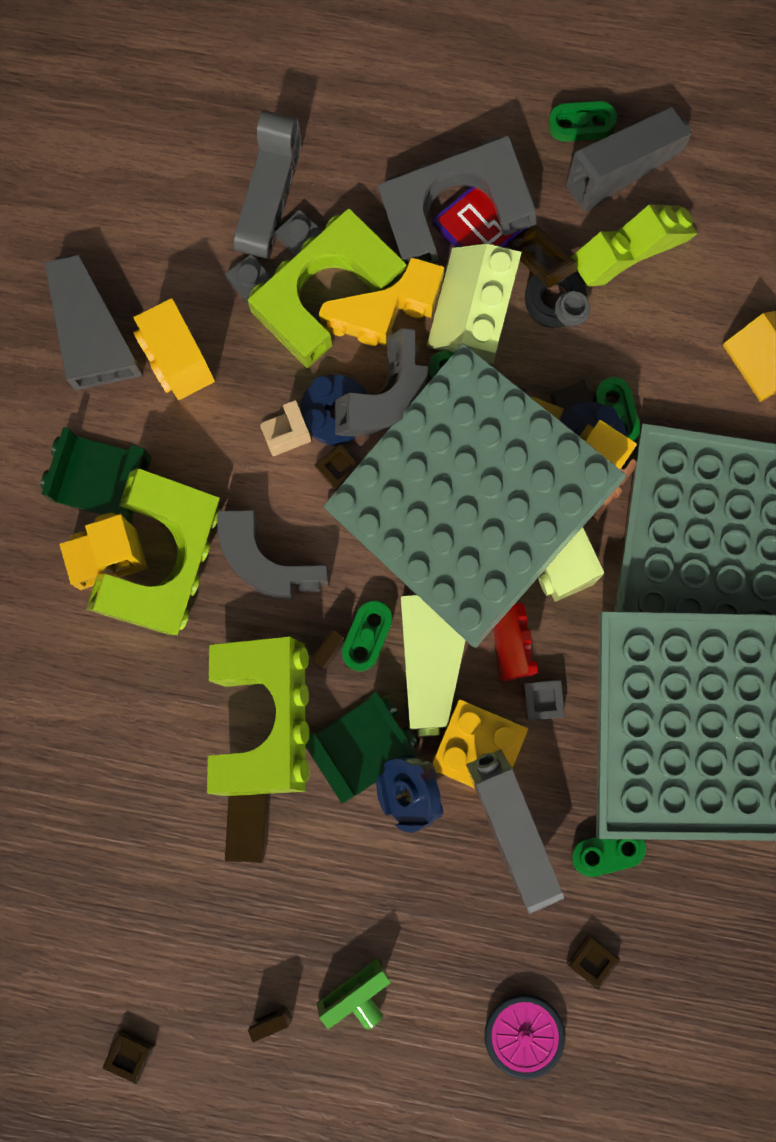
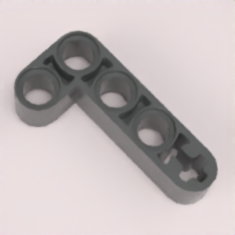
(270, 183)

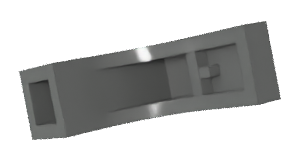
(367, 414)
(240, 547)

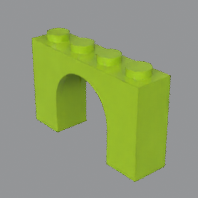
(344, 245)
(189, 518)
(280, 761)

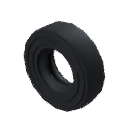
(539, 309)

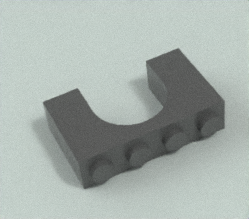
(488, 167)

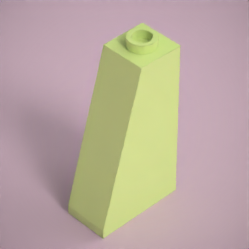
(431, 663)

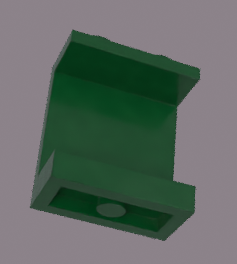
(91, 474)
(359, 745)

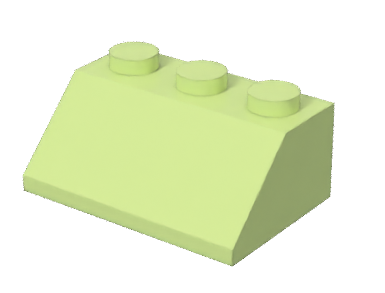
(474, 299)
(572, 569)

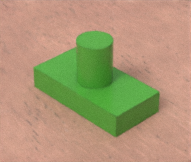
(355, 997)

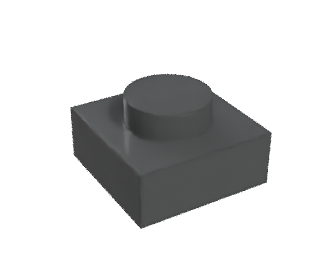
(297, 232)
(246, 276)
(543, 700)

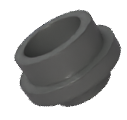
(572, 308)

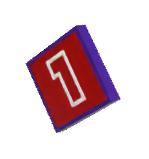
(472, 222)

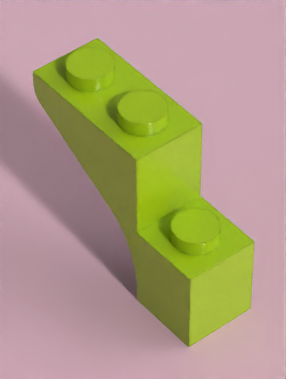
(647, 234)

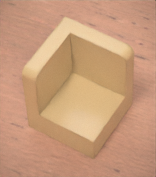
(286, 430)

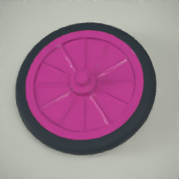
(524, 1036)

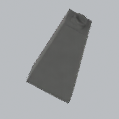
(625, 157)
(87, 333)
(514, 831)

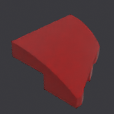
(514, 645)

